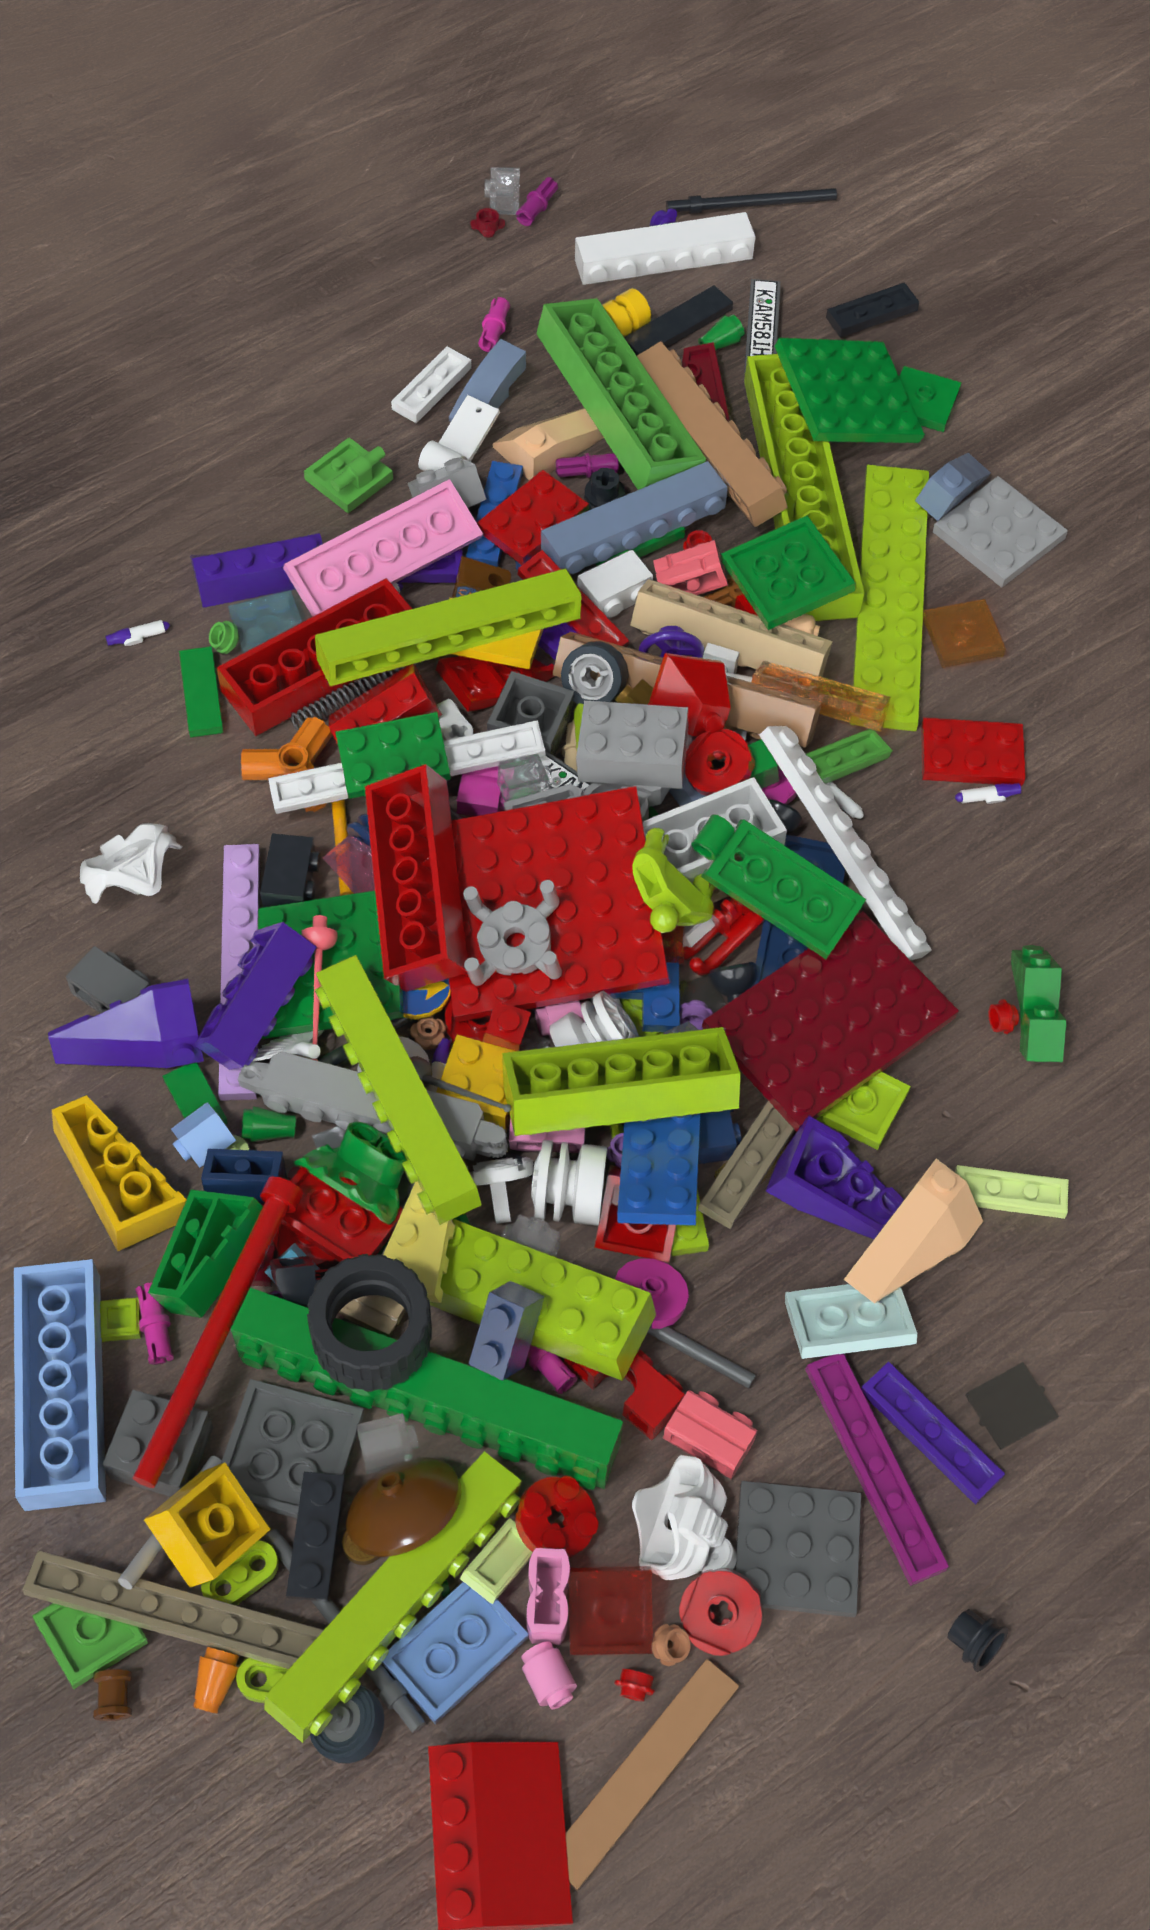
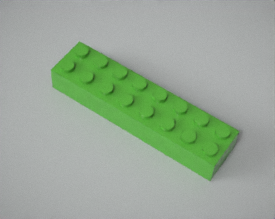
(617, 391)

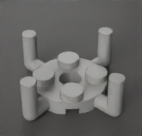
(512, 919)

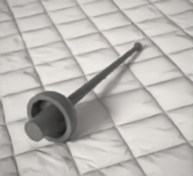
(425, 1073)

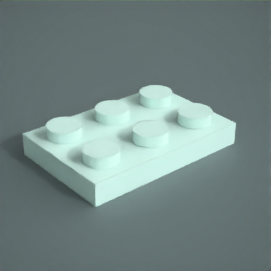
(846, 1321)

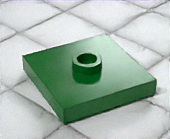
(930, 396)

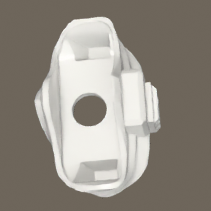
(129, 863)
(693, 1505)

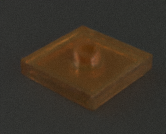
(963, 633)

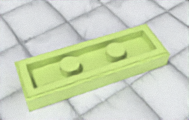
(1017, 1191)

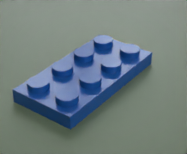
(660, 1171)

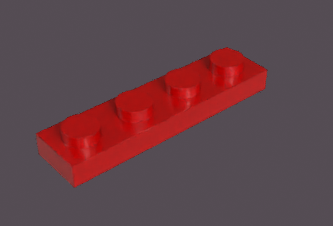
(592, 620)

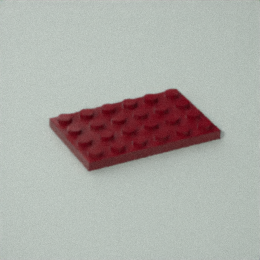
(831, 1022)

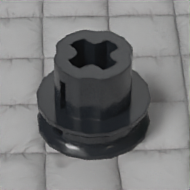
(603, 488)
(977, 1638)

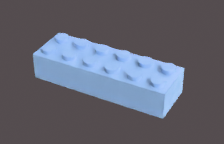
(58, 1386)

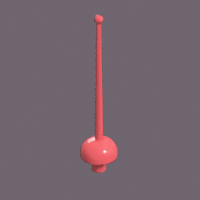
(323, 939)

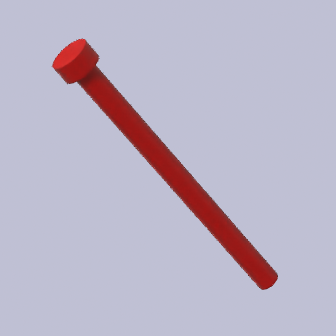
(280, 1198)

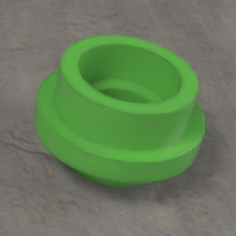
(224, 636)

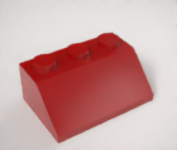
(392, 699)

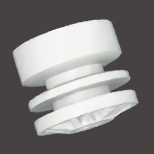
(603, 1022)
(569, 1182)

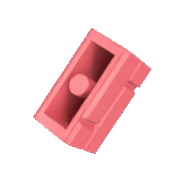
(693, 569)
(710, 1432)

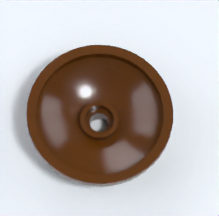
(403, 1506)

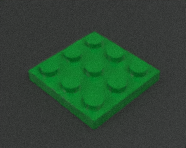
(788, 572)

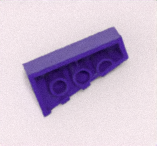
(248, 570)
(256, 995)

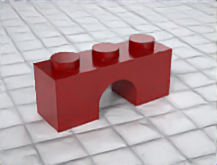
(653, 1396)

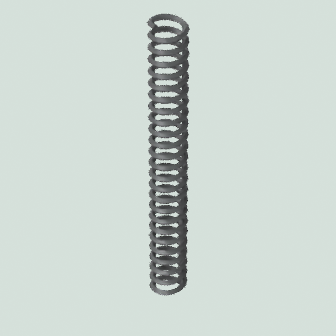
(340, 699)

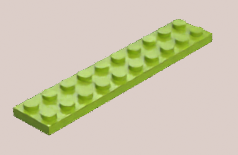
(893, 585)

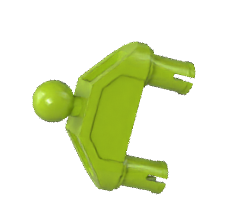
(667, 890)

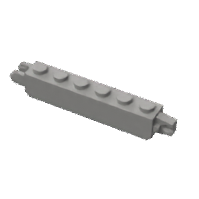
(336, 1096)

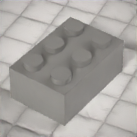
(632, 744)

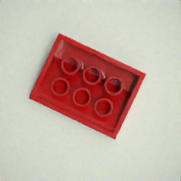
(499, 1836)

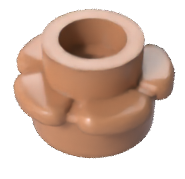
(428, 1040)
(678, 1644)

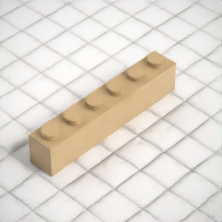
(730, 628)

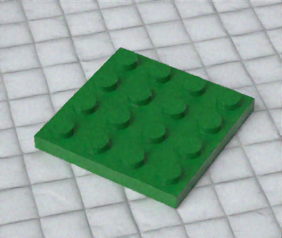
(848, 391)
(358, 934)

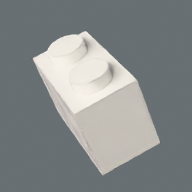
(615, 583)

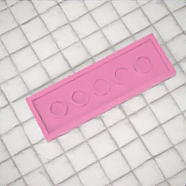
(384, 547)

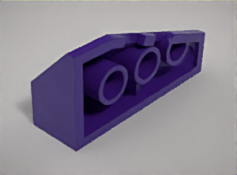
(143, 1032)
(831, 1183)

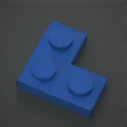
(659, 1002)

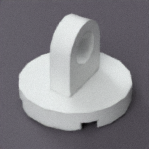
(496, 1174)

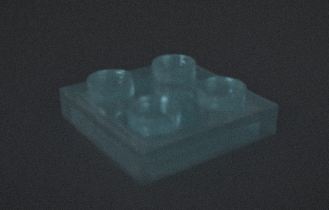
(264, 618)

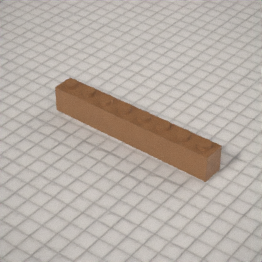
(734, 459)
(751, 704)

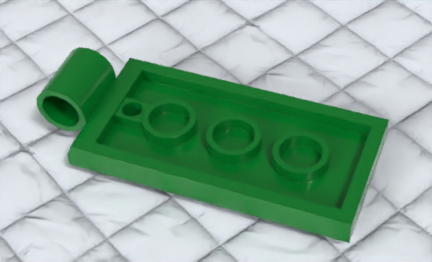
(777, 883)

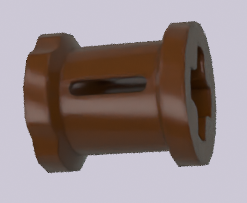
(112, 1695)

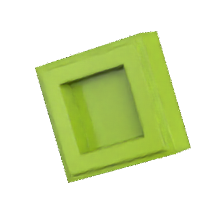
(120, 1319)

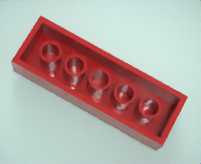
(284, 671)
(415, 879)

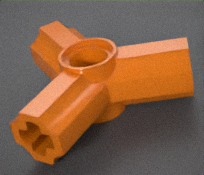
(302, 749)

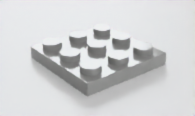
(1000, 531)

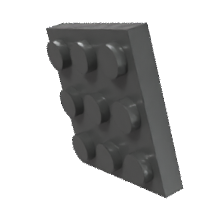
(281, 1437)
(800, 1547)

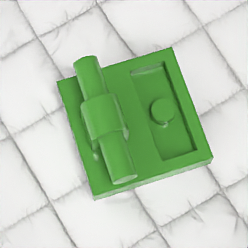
(349, 474)

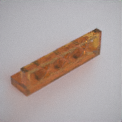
(837, 699)

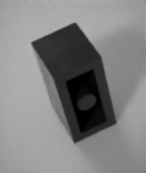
(289, 870)

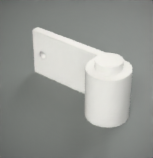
(462, 435)

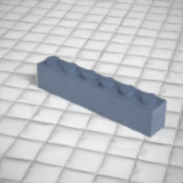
(635, 518)

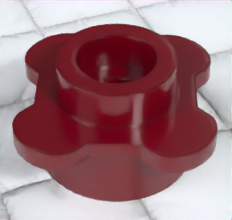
(487, 222)

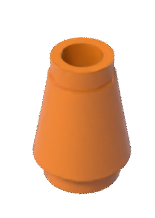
(214, 1679)

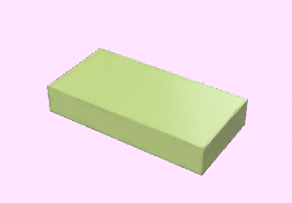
(497, 1563)

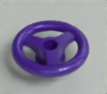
(674, 641)

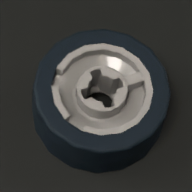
(599, 658)

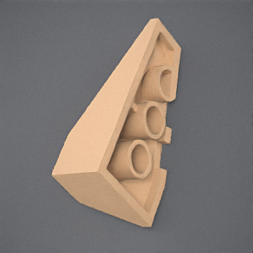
(544, 442)
(924, 1230)

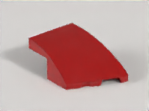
(481, 682)

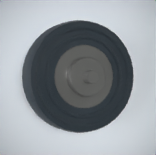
(353, 1728)

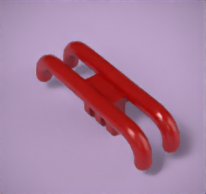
(734, 923)

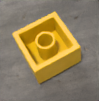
(478, 1069)
(207, 1525)

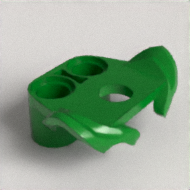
(368, 1161)

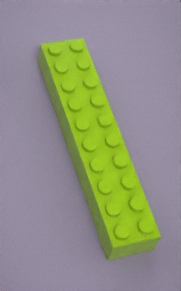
(805, 470)

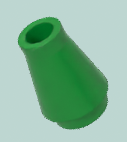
(724, 332)
(264, 1124)

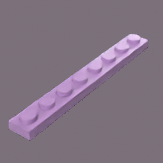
(239, 923)

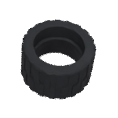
(360, 1278)

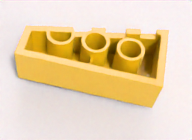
(119, 1182)

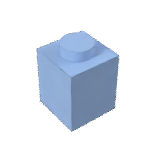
(201, 1132)

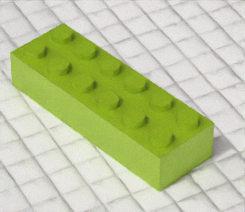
(620, 1081)
(582, 1314)

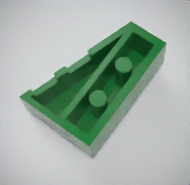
(203, 1251)

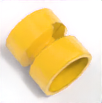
(628, 311)

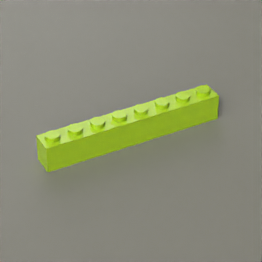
(447, 627)
(398, 1091)
(388, 1604)

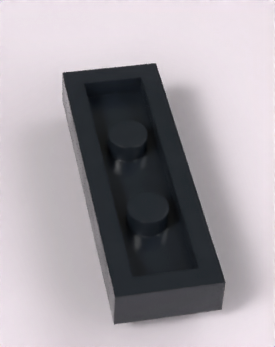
(872, 309)
(315, 1536)

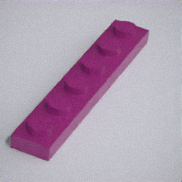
(877, 1469)

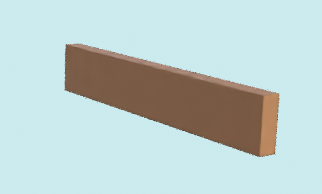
(646, 1770)

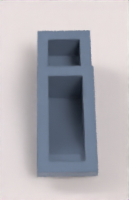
(494, 376)

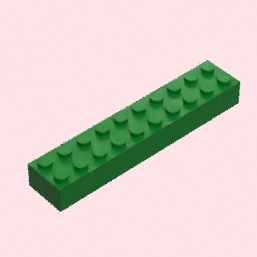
(440, 1395)

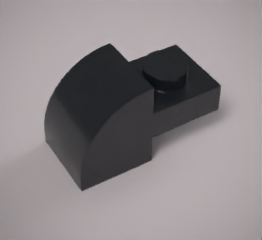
(296, 1278)

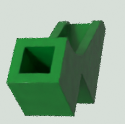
(1038, 993)

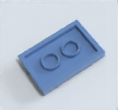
(453, 1650)

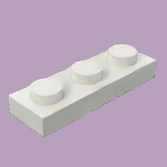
(431, 384)

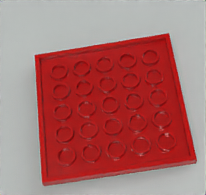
(601, 919)

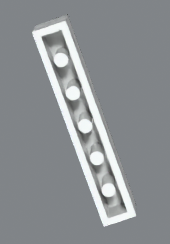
(664, 248)

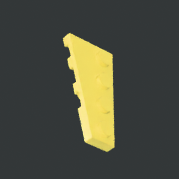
(421, 1244)

